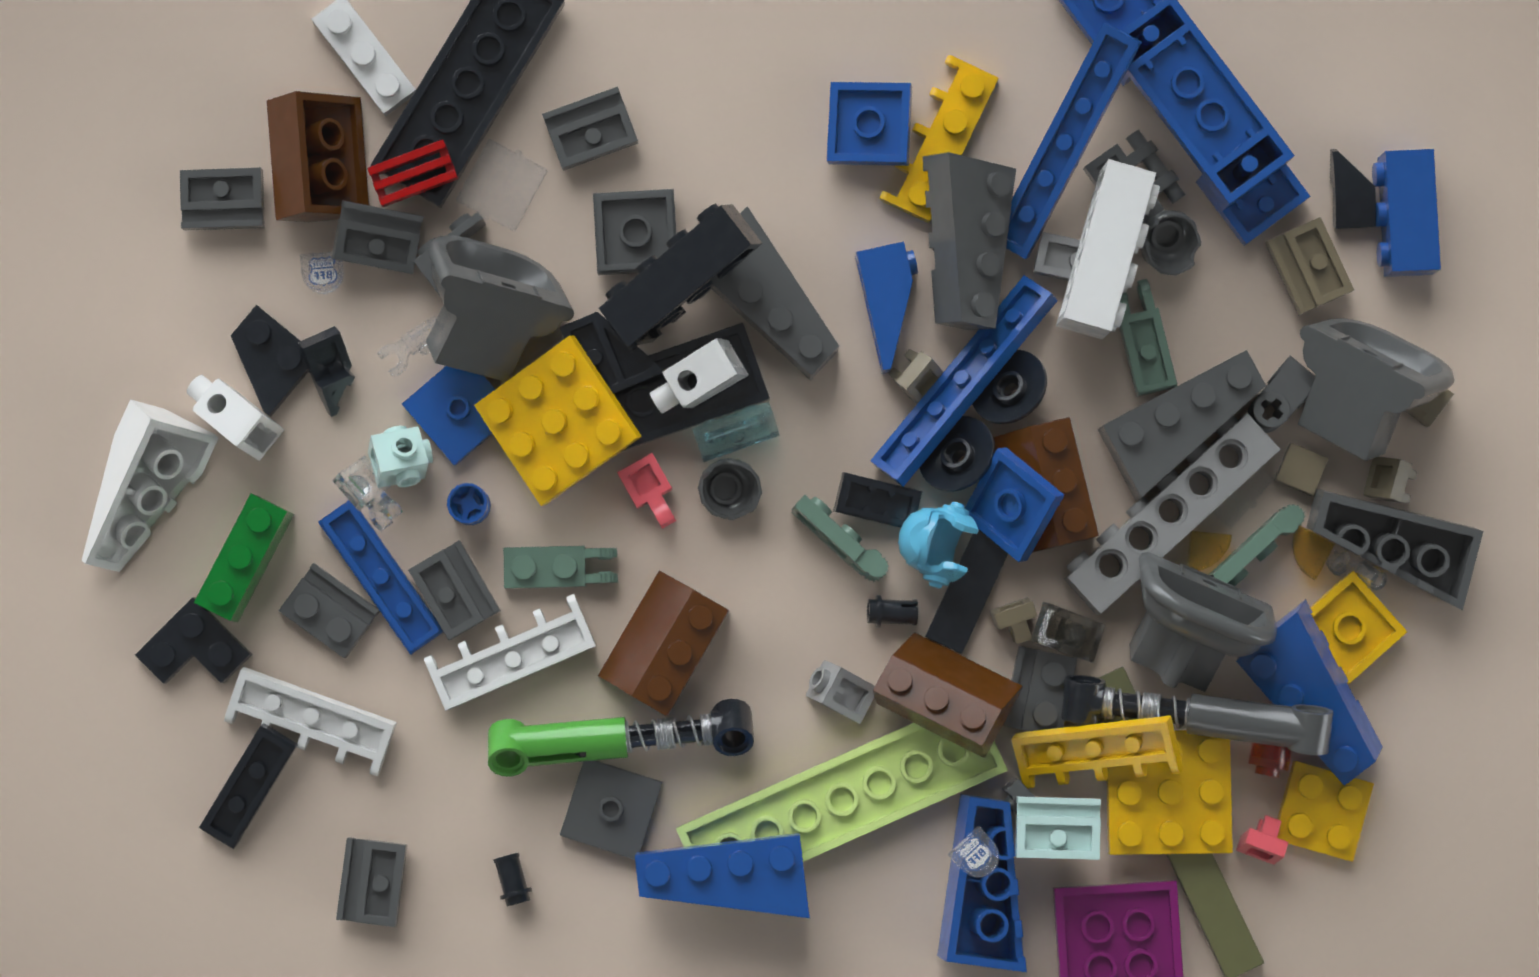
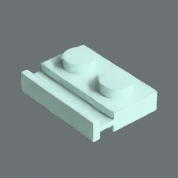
(1058, 828)

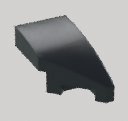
(1352, 195)
(328, 366)

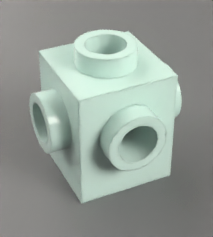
(399, 456)

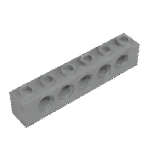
(1253, 451)

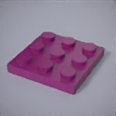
(1118, 930)

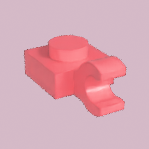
(646, 485)

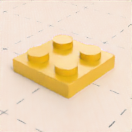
(1355, 625)
(1322, 811)

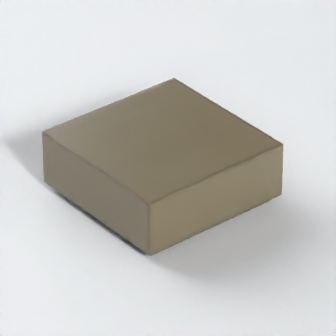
(1301, 469)

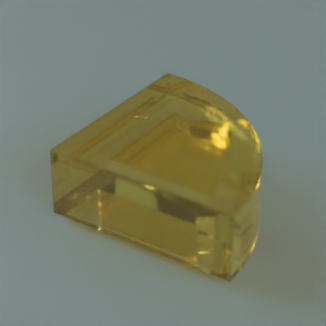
(1206, 549)
(1310, 551)

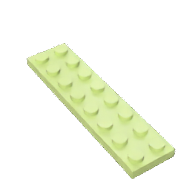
(851, 792)

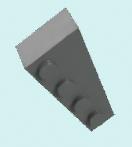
(776, 305)

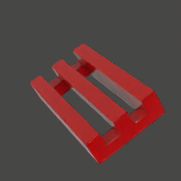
(405, 159)

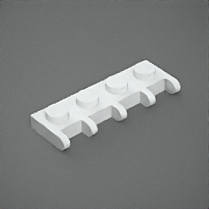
(511, 657)
(312, 717)

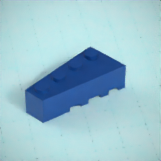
(1303, 671)
(737, 874)
(982, 913)

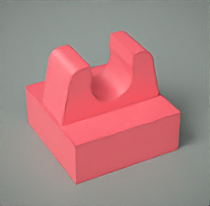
(1263, 841)

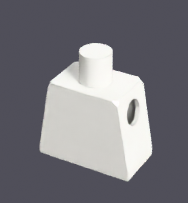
(715, 369)
(234, 416)

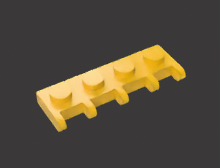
(948, 133)
(1096, 748)

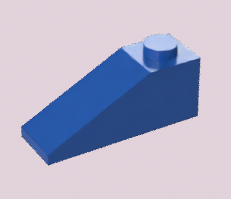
(886, 288)

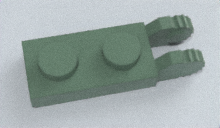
(1146, 345)
(841, 540)
(1259, 544)
(554, 566)

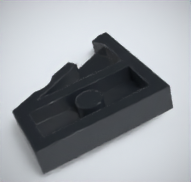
(269, 357)
(616, 363)

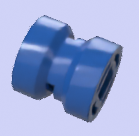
(464, 500)

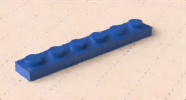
(1068, 136)
(963, 381)

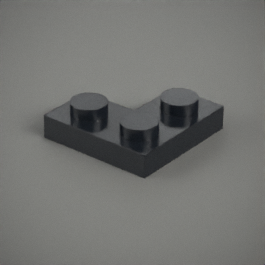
(189, 635)

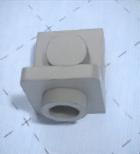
(841, 691)

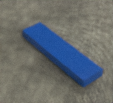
(381, 577)

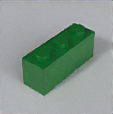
(244, 558)

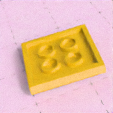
(557, 420)
(1173, 811)

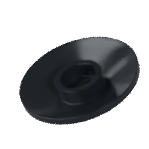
(1022, 373)
(966, 438)

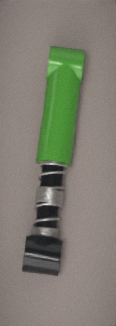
(517, 746)

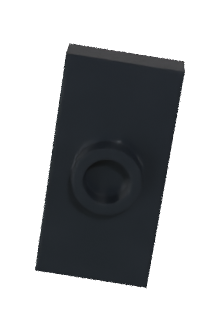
(875, 500)

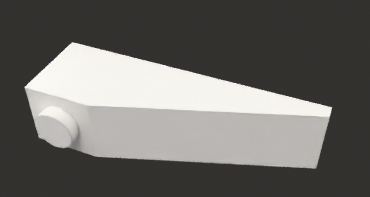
(145, 471)

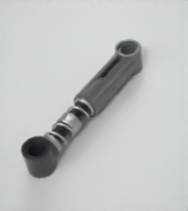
(1299, 727)

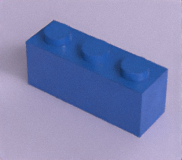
(1407, 213)

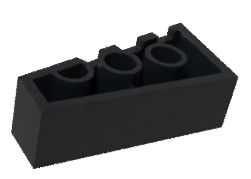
(679, 275)

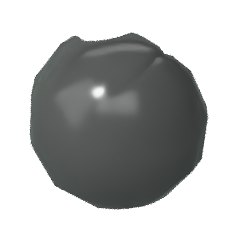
(1171, 242)
(729, 488)

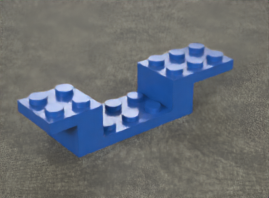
(1204, 110)

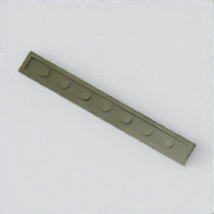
(1206, 889)

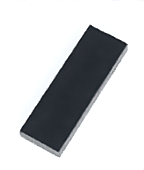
(967, 596)
(248, 785)

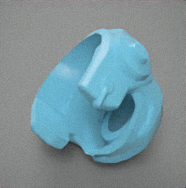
(930, 542)

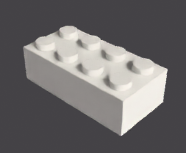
(1107, 248)

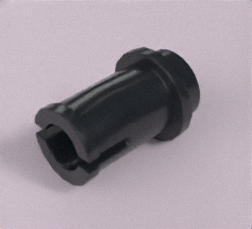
(892, 611)
(512, 879)

